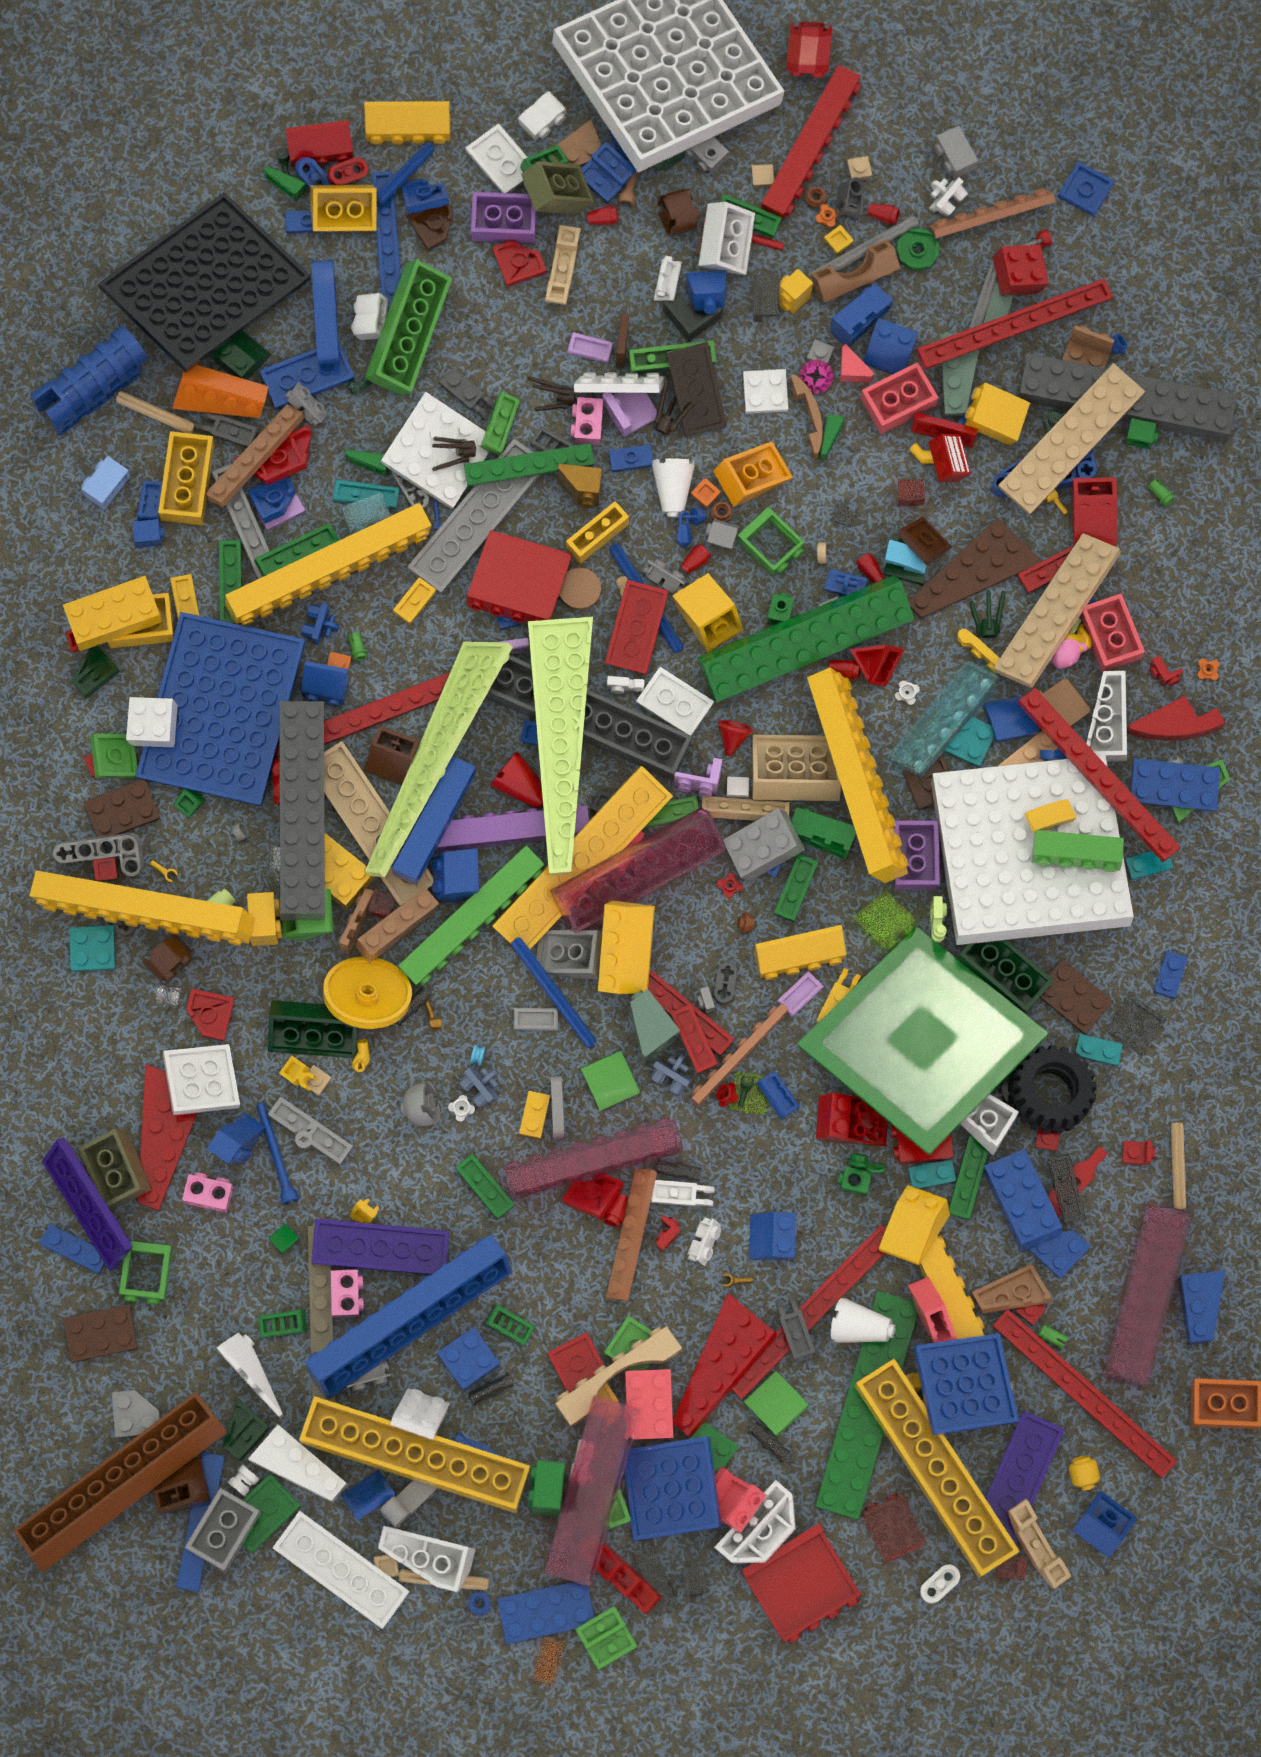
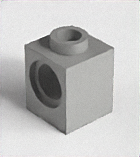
(722, 533)

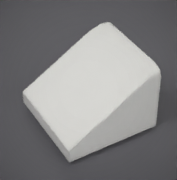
(738, 787)

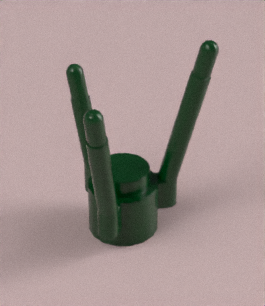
(988, 627)

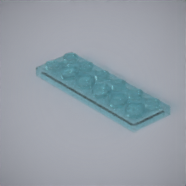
(944, 719)

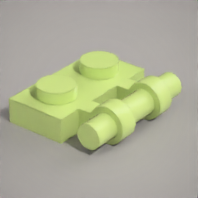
(938, 911)

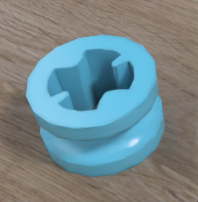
(477, 1055)

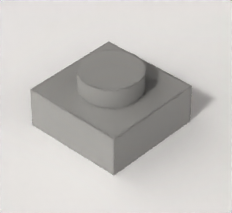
(820, 351)
(705, 1000)

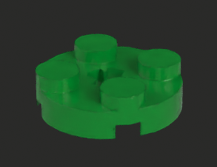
(917, 261)

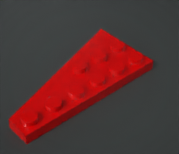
(161, 1137)
(727, 1355)

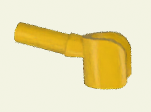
(1054, 497)
(164, 871)

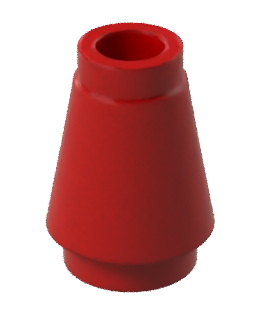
(884, 212)
(603, 216)
(696, 558)
(869, 567)
(847, 668)
(616, 1212)

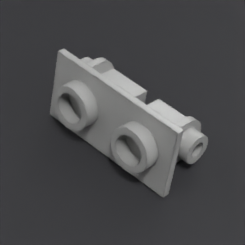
(300, 396)
(658, 570)
(376, 1374)

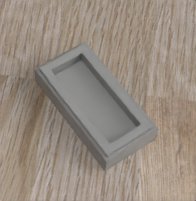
(536, 1019)

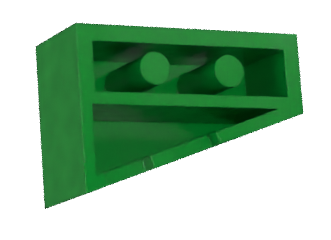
(824, 832)

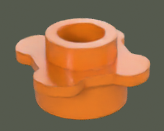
(821, 217)
(1204, 674)

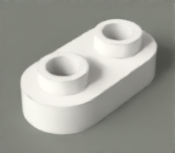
(940, 1585)

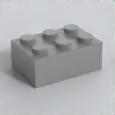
(763, 844)
(223, 1530)

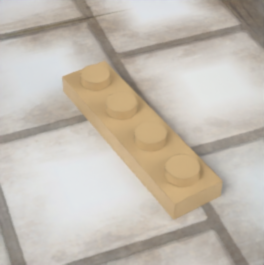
(741, 808)

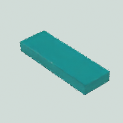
(354, 491)

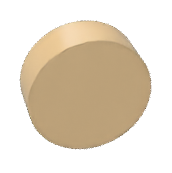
(822, 553)

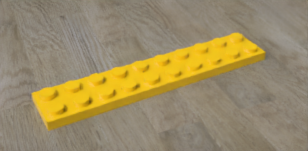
(598, 840)

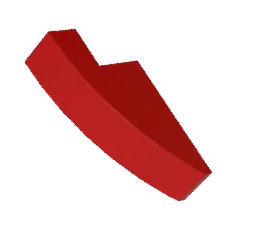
(1176, 723)

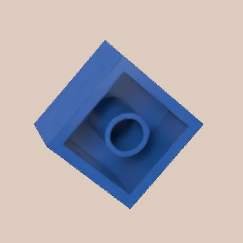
(468, 1359)

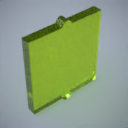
(755, 1100)

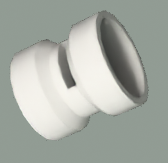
(245, 1475)

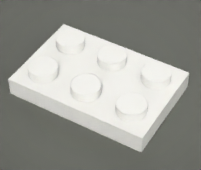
(498, 158)
(674, 702)
(420, 1413)

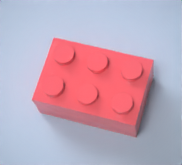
(899, 398)
(1112, 633)
(652, 1394)

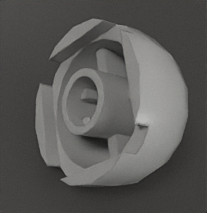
(420, 1105)

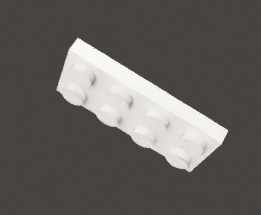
(621, 384)

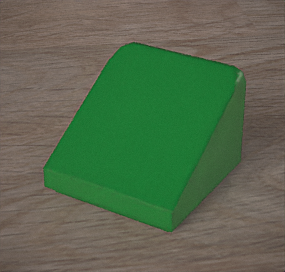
(189, 802)
(284, 1239)

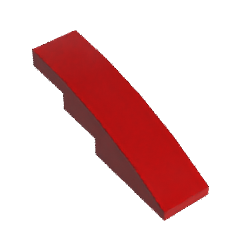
(627, 1580)

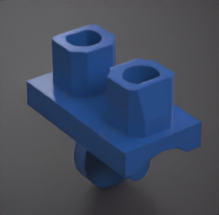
(844, 583)
(320, 614)

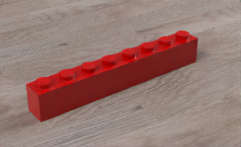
(811, 142)

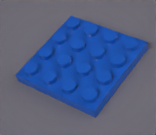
(965, 1384)
(672, 1489)

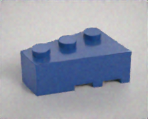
(1200, 1304)

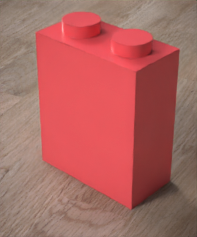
(932, 1311)

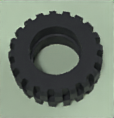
(1069, 1069)

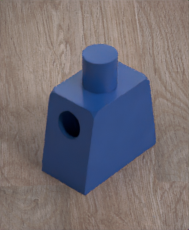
(707, 290)

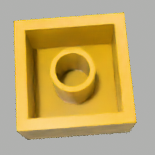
(265, 910)

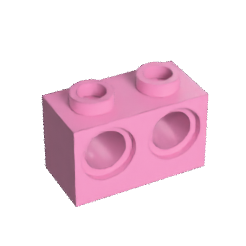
(592, 421)
(205, 1198)
(340, 1294)

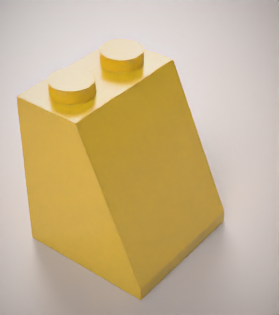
(708, 612)

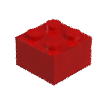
(1020, 269)

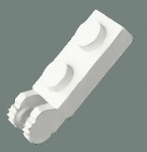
(680, 1193)

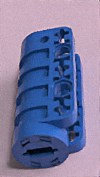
(91, 380)

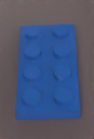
(306, 371)
(1175, 784)
(545, 1611)

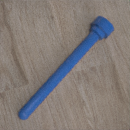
(288, 1192)

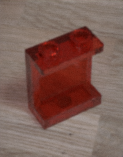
(893, 1528)

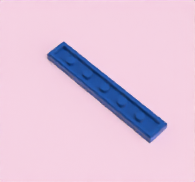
(192, 1565)

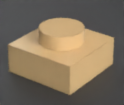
(859, 167)
(323, 1079)

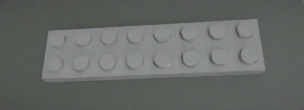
(469, 526)

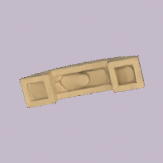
(563, 265)
(1036, 1545)

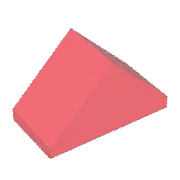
(853, 368)

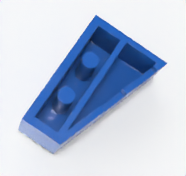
(860, 315)
(235, 1141)

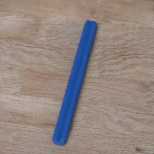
(632, 575)
(553, 992)

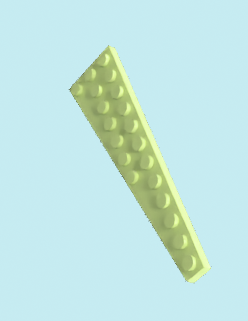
(560, 688)
(458, 703)

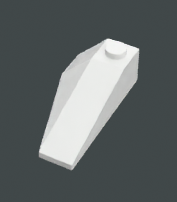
(243, 1359)
(436, 1560)

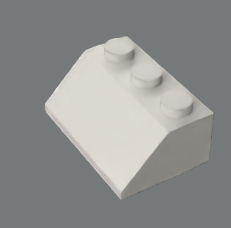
(726, 238)

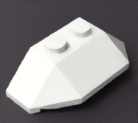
(765, 1530)

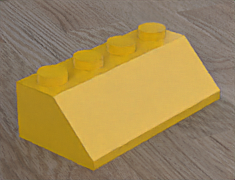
(407, 122)
(626, 947)
(800, 952)

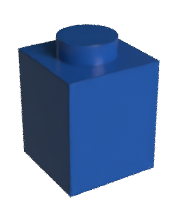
(148, 533)

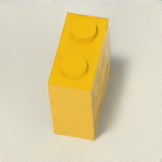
(997, 413)

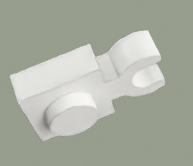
(620, 684)

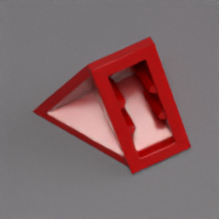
(877, 662)

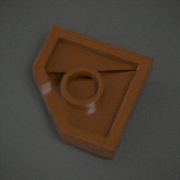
(432, 225)

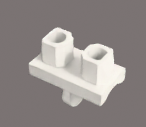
(953, 189)

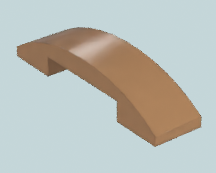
(802, 392)

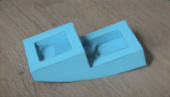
(902, 555)

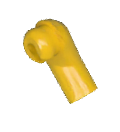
(923, 457)
(362, 1057)

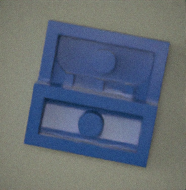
(607, 172)
(1009, 720)

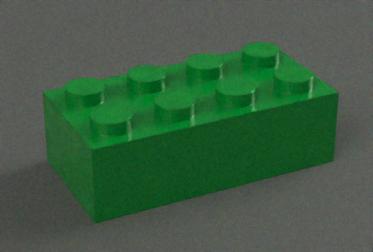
(548, 1488)

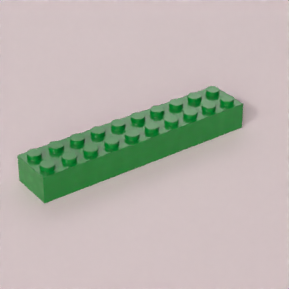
(805, 638)

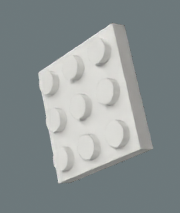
(201, 1079)

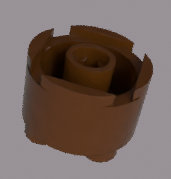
(678, 212)
(168, 958)

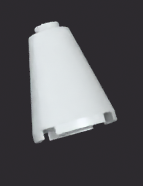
(673, 484)
(859, 1324)

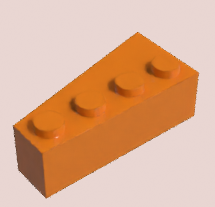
(219, 393)

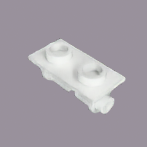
(667, 279)
(702, 1251)

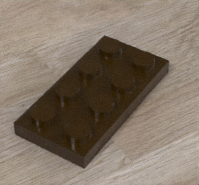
(696, 384)

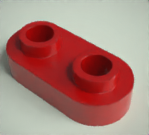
(346, 172)

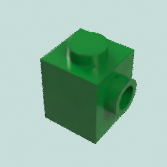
(780, 608)

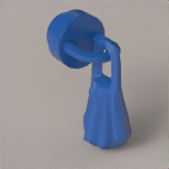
(696, 517)

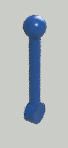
(438, 524)

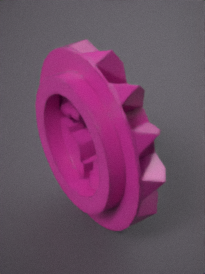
(824, 370)

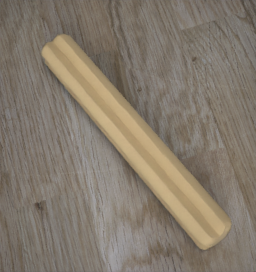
(155, 412)
(1178, 1166)
(471, 1582)

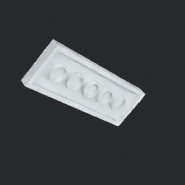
(341, 1570)

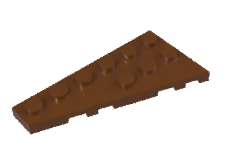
(982, 564)

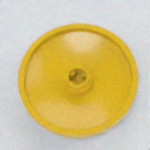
(367, 993)

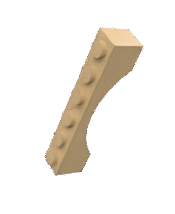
(656, 1349)

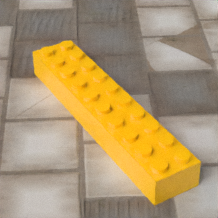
(328, 565)
(858, 775)
(142, 907)
(415, 1457)
(936, 1469)

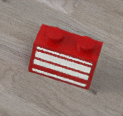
(949, 458)

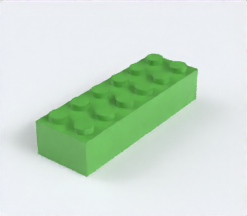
(408, 328)

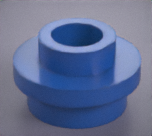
(473, 1598)

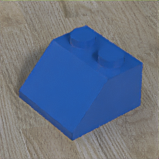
(890, 347)
(325, 683)
(455, 875)
(772, 1236)
(1104, 1524)

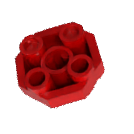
(809, 49)

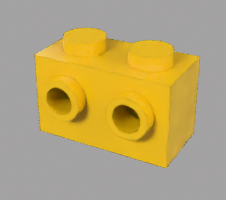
(794, 291)

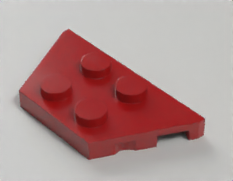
(287, 458)

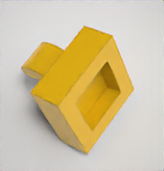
(363, 1212)

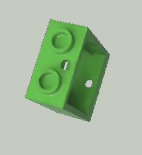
(756, 526)
(146, 1249)

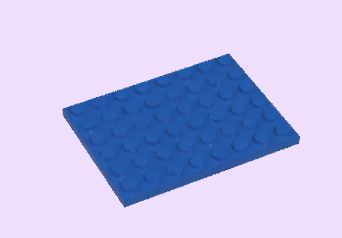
(227, 710)

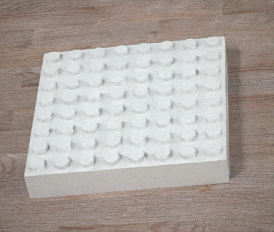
(666, 73)
(990, 847)

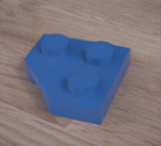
(421, 195)
(272, 499)
(1061, 1252)

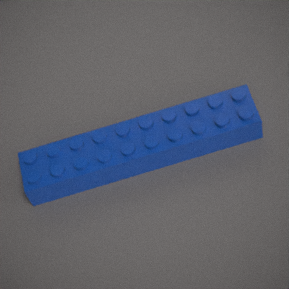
(408, 1316)

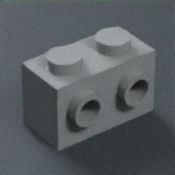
(956, 152)
(708, 154)

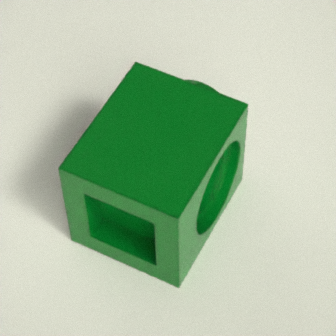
(1141, 433)
(864, 1177)

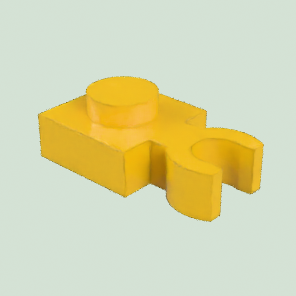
(297, 1073)

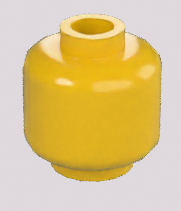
(1084, 1472)

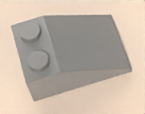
(571, 953)

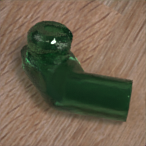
(356, 388)

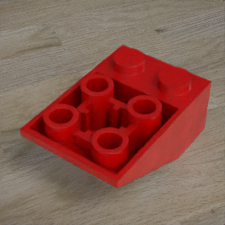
(1094, 509)
(849, 1120)

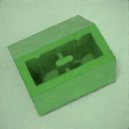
(307, 929)

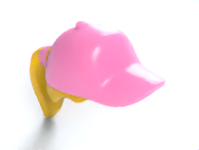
(1071, 648)

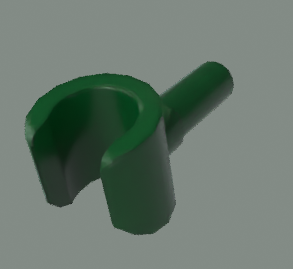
(284, 161)
(745, 1087)

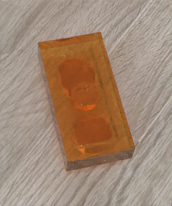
(548, 1661)

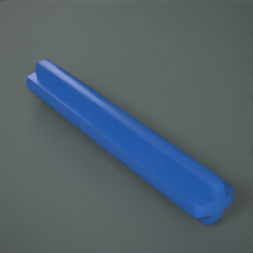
(404, 173)

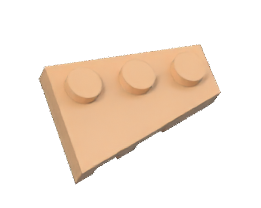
(1030, 751)

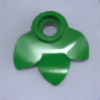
(861, 1161)

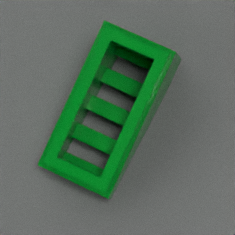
(556, 150)
(289, 185)
(832, 429)
(367, 460)
(301, 1320)
(505, 1332)

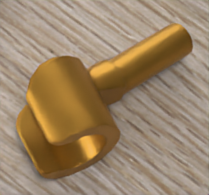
(435, 1023)
(735, 1280)

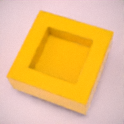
(838, 240)

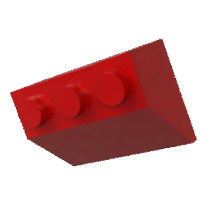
(320, 142)

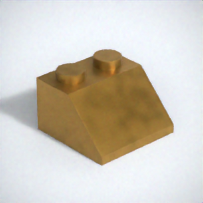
(581, 483)

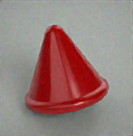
(733, 735)

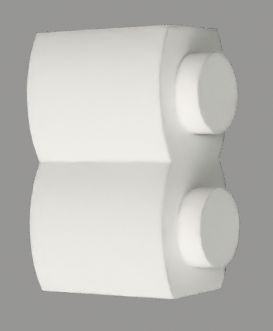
(542, 116)
(370, 316)

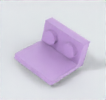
(629, 410)
(705, 786)

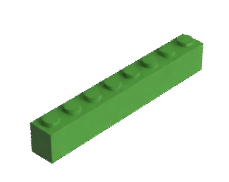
(472, 916)

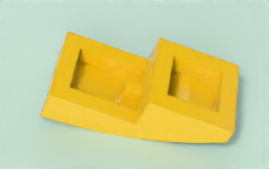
(1049, 815)

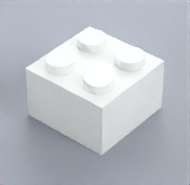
(151, 722)

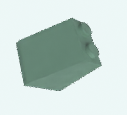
(652, 1026)

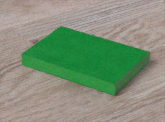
(275, 1507)

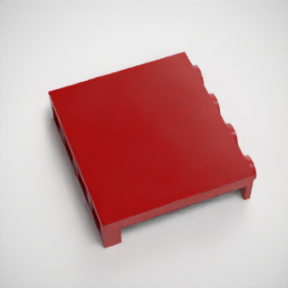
(518, 578)
(801, 1584)

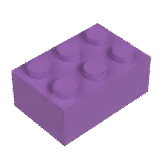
(502, 218)
(921, 849)

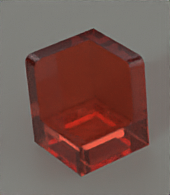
(911, 492)
(381, 904)
(1012, 1569)

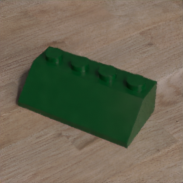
(241, 356)
(1007, 972)
(309, 1030)

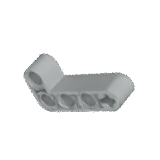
(98, 851)
(406, 1502)

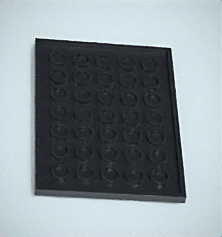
(204, 282)

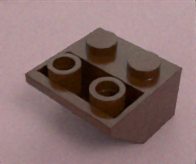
(391, 755)
(182, 1489)

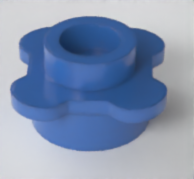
(1119, 344)

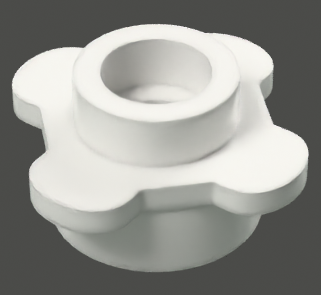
(907, 686)
(461, 1114)

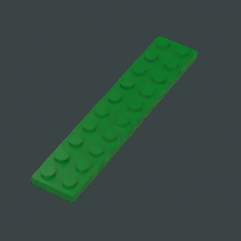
(858, 1430)

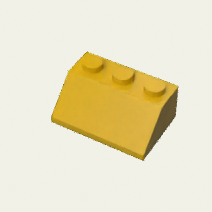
(343, 207)

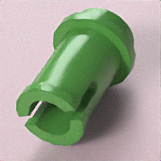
(1161, 492)
(358, 651)
(1051, 1335)

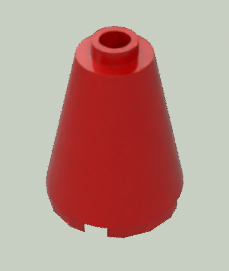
(519, 782)

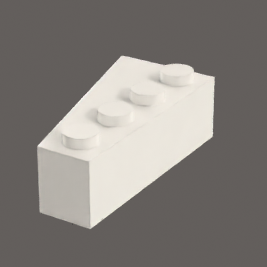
(1109, 718)
(990, 1122)
(293, 1462)

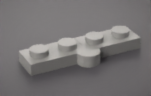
(309, 1131)

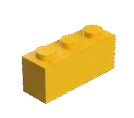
(597, 532)

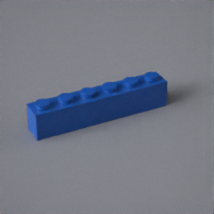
(433, 821)

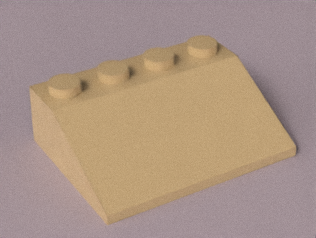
(793, 768)

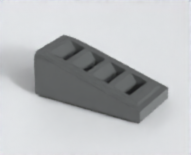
(557, 440)

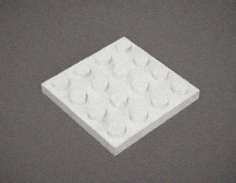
(414, 457)

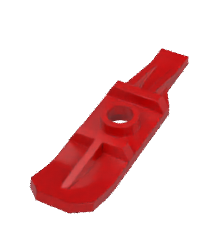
(1084, 1174)

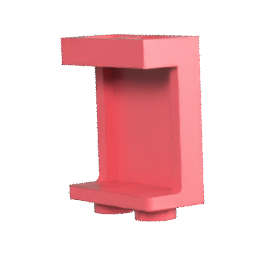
(736, 1499)

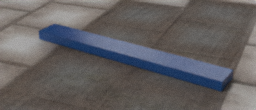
(387, 239)

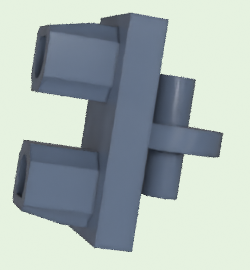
(663, 1069)
(474, 1078)

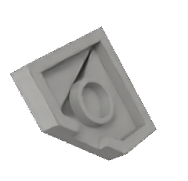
(132, 1413)

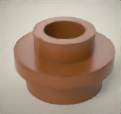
(816, 191)
(724, 506)
(745, 923)

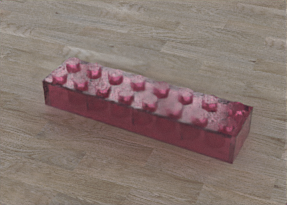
(639, 869)
(592, 1159)
(1146, 1295)
(592, 1490)

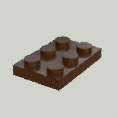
(122, 809)
(1075, 997)
(100, 1333)

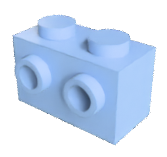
(105, 482)

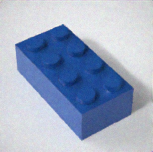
(1022, 1200)

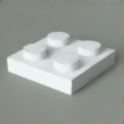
(765, 391)

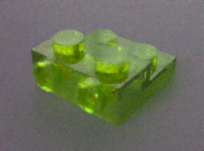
(885, 921)

